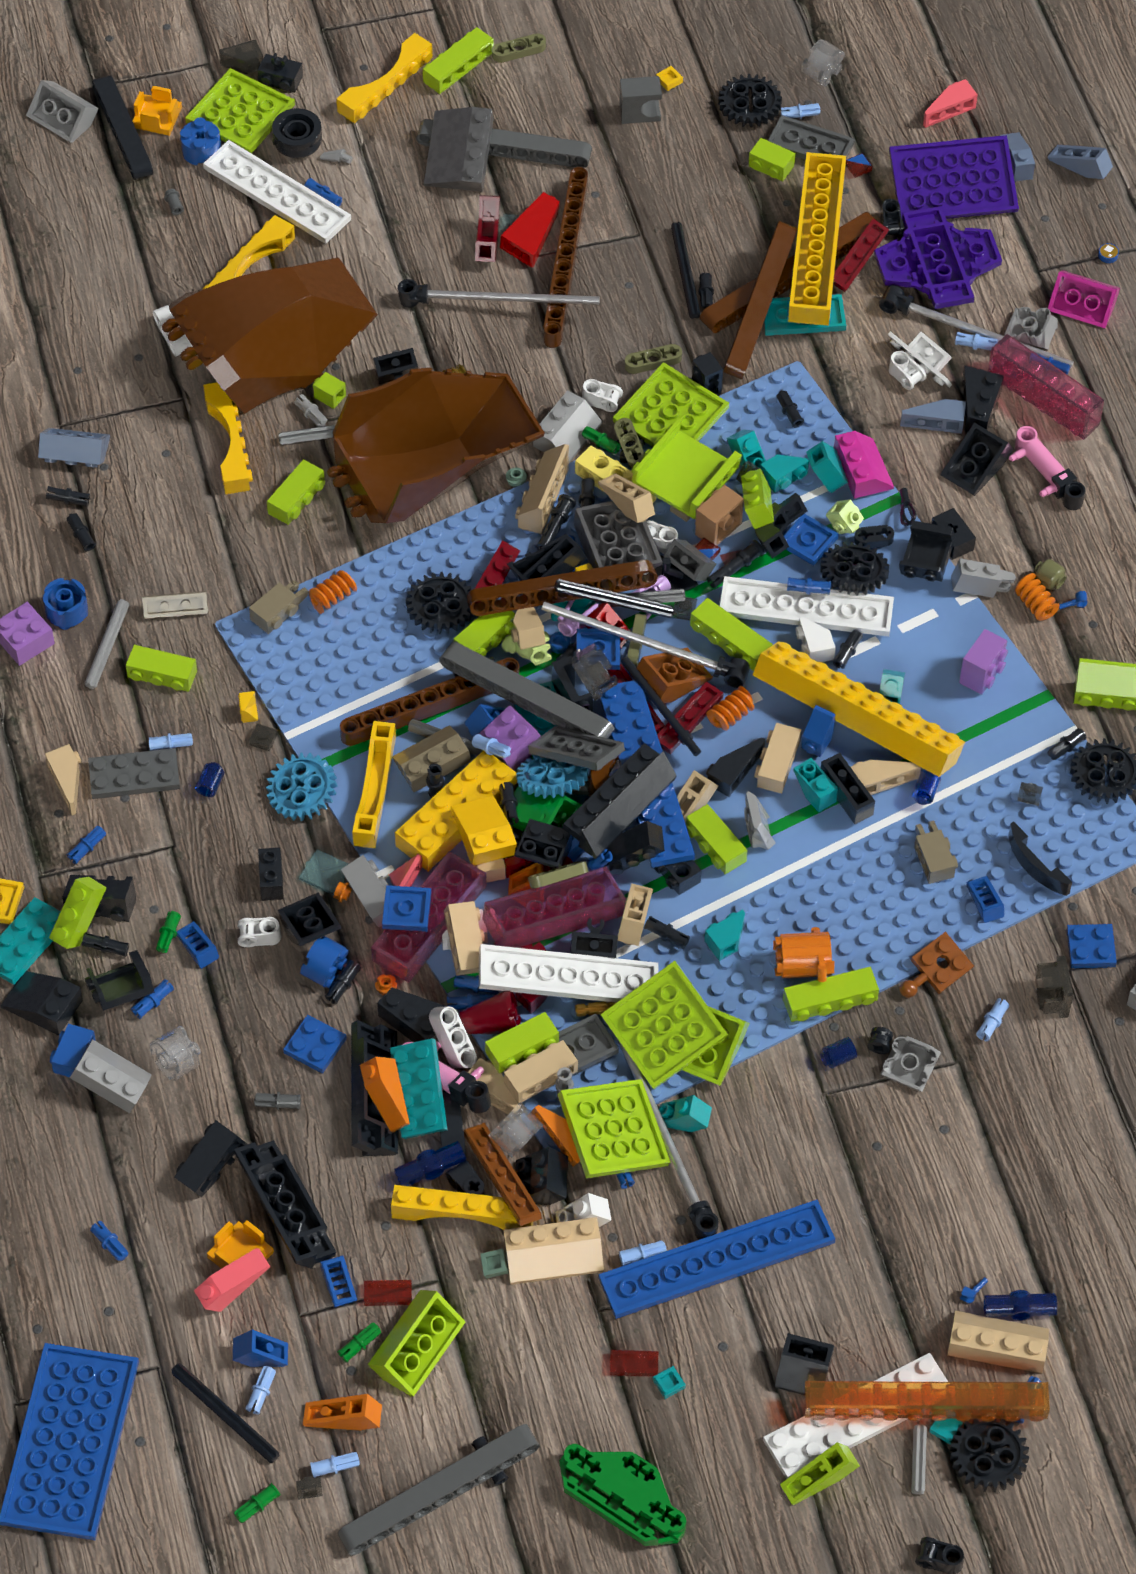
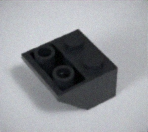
(544, 844)
(544, 1175)
(801, 1362)

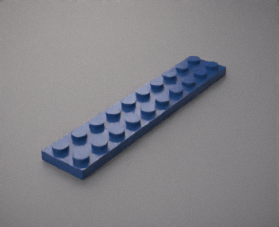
(633, 724)
(716, 1259)

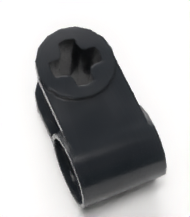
(892, 217)
(465, 1179)
(938, 1556)

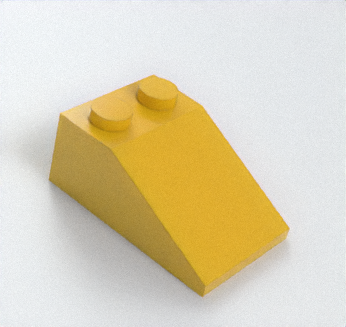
(484, 830)

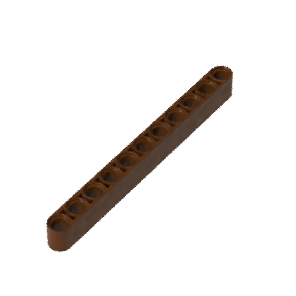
(566, 255)
(733, 306)

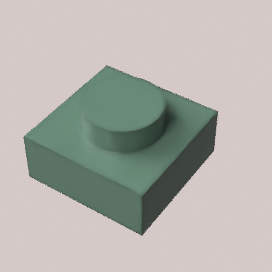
(494, 1263)

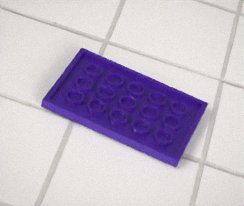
(958, 175)

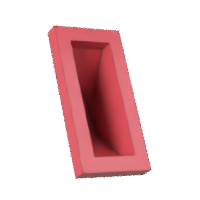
(407, 873)

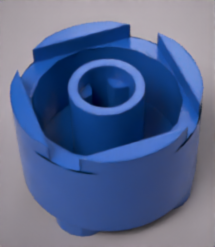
(199, 140)
(65, 603)
(324, 960)

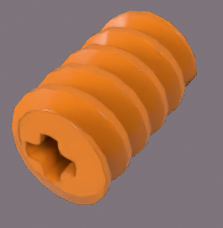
(330, 589)
(1036, 597)
(731, 709)

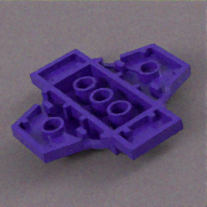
(938, 257)

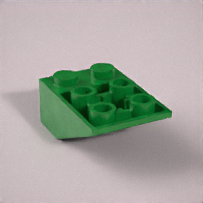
(546, 810)

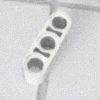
(162, 315)
(444, 1031)

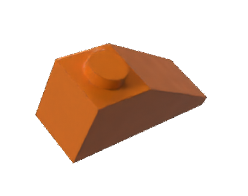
(385, 1089)
(558, 1131)
(346, 1413)

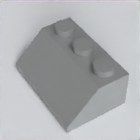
(61, 110)
(566, 423)
(111, 1076)

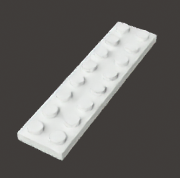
(277, 191)
(835, 611)
(560, 973)
(808, 1438)

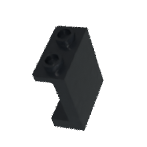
(927, 551)
(564, 682)
(120, 984)

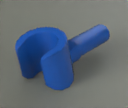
(1080, 601)
(968, 1295)

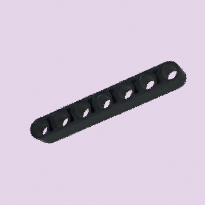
(122, 127)

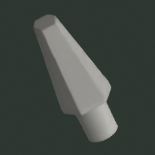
(337, 156)

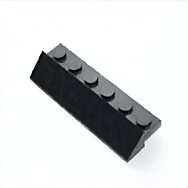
(620, 800)
(367, 1125)
(286, 1203)

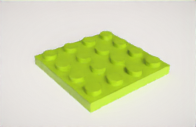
(241, 109)
(669, 397)
(664, 1025)
(613, 1128)

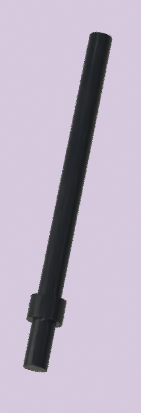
(683, 735)

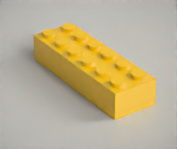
(433, 828)

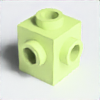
(845, 517)

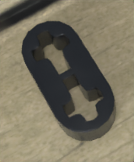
(874, 536)

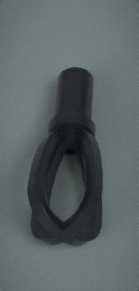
(906, 503)

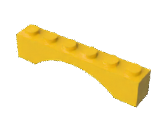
(361, 99)
(271, 239)
(233, 469)
(376, 779)
(424, 1203)

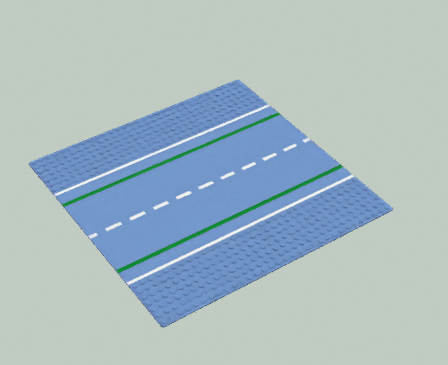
(824, 869)

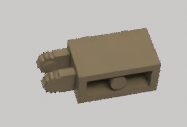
(277, 606)
(934, 853)

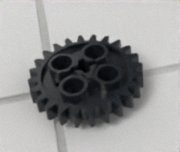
(765, 100)
(854, 568)
(439, 602)
(1085, 770)
(999, 1472)

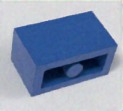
(71, 1048)

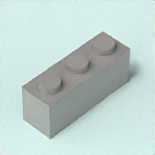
(367, 886)

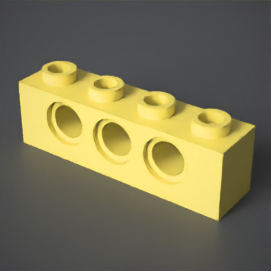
(598, 466)

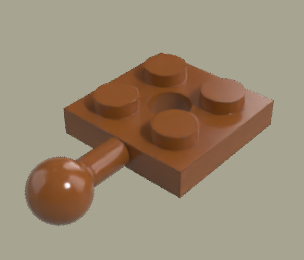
(927, 964)

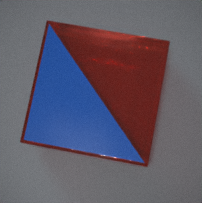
(858, 165)
(708, 548)

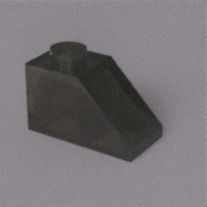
(242, 57)

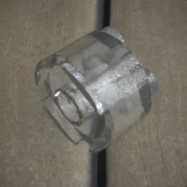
(823, 62)
(175, 1053)
(516, 1129)

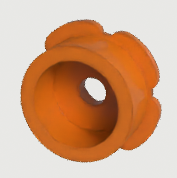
(342, 891)
(383, 989)

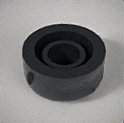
(297, 123)

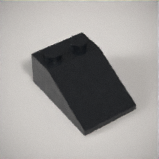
(977, 459)
(308, 920)
(44, 1000)

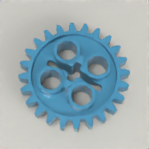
(550, 777)
(314, 797)

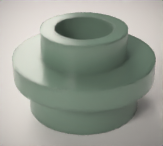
(516, 481)

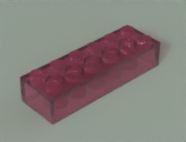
(1046, 387)
(554, 909)
(407, 951)

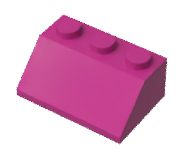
(1083, 298)
(862, 464)

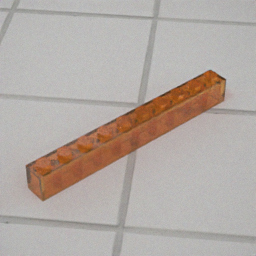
(926, 1400)

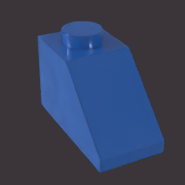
(482, 717)
(818, 731)
(259, 1350)

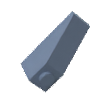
(1021, 157)
(1086, 161)
(938, 416)

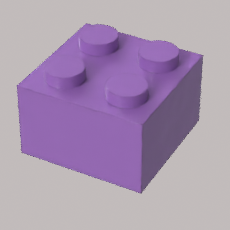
(24, 633)
(983, 662)
(514, 732)

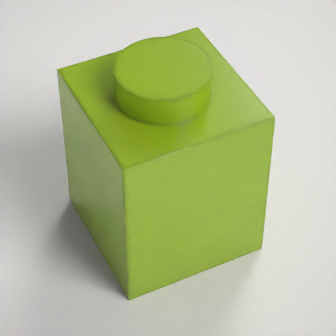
(329, 390)

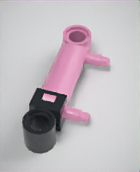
(1062, 482)
(465, 1087)

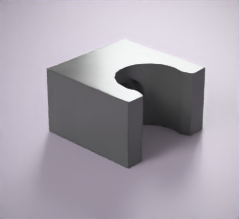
(640, 99)

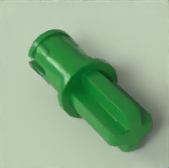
(601, 440)
(168, 931)
(359, 1342)
(256, 1503)

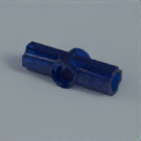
(430, 1164)
(1020, 1305)

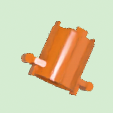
(804, 955)

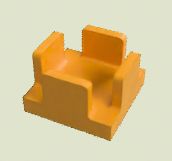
(156, 112)
(237, 1241)

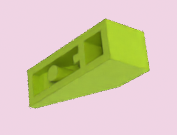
(820, 1473)

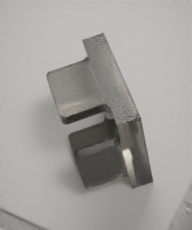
(592, 669)
(1057, 989)

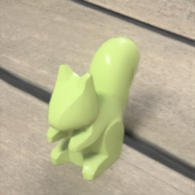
(535, 654)

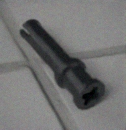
(558, 516)
(742, 559)

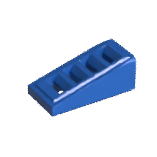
(989, 911)
(204, 955)
(333, 1263)

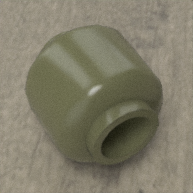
(1050, 574)

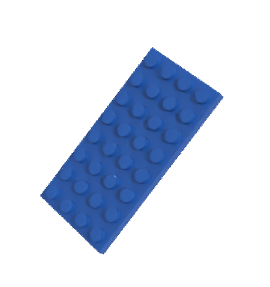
(69, 1441)

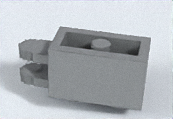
(980, 578)

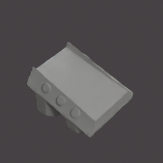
(1032, 327)
(757, 823)
(910, 1062)

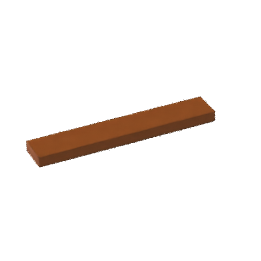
(502, 1174)

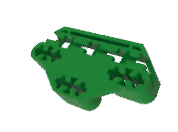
(625, 1491)

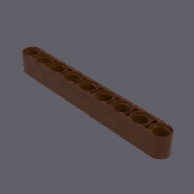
(760, 300)
(531, 587)
(418, 704)

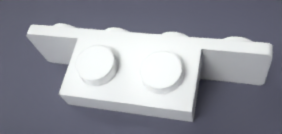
(927, 353)

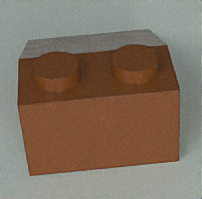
(671, 675)

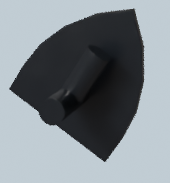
(676, 577)

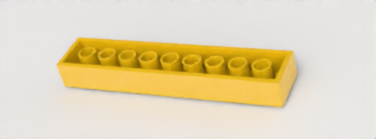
(817, 239)
(859, 708)

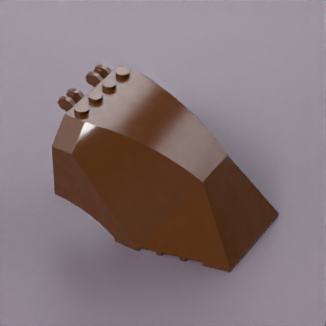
(270, 328)
(425, 438)

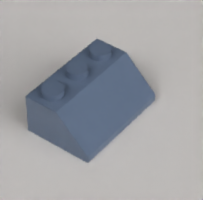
(73, 446)

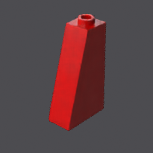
(530, 230)

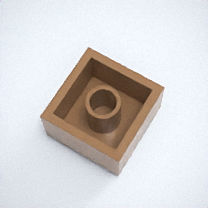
(719, 515)

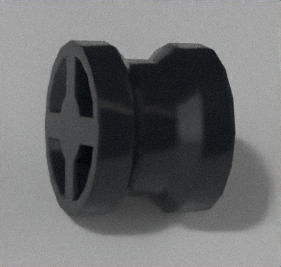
(880, 1040)

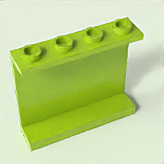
(683, 470)

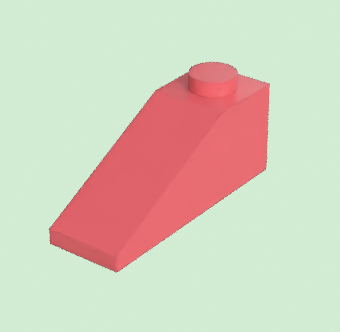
(953, 101)
(231, 1281)

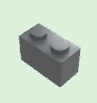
(690, 560)

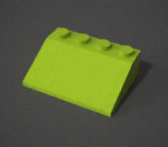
(716, 1061)

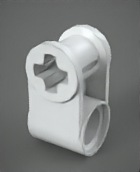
(906, 370)
(600, 394)
(662, 535)
(257, 932)

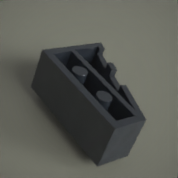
(981, 396)
(553, 559)
(117, 900)
(408, 1014)
(208, 1158)

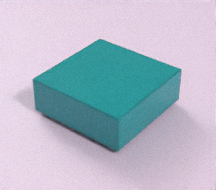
(669, 1382)
(946, 1429)

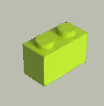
(771, 159)

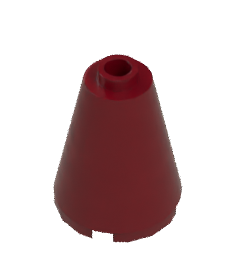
(491, 1015)

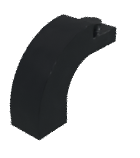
(784, 514)

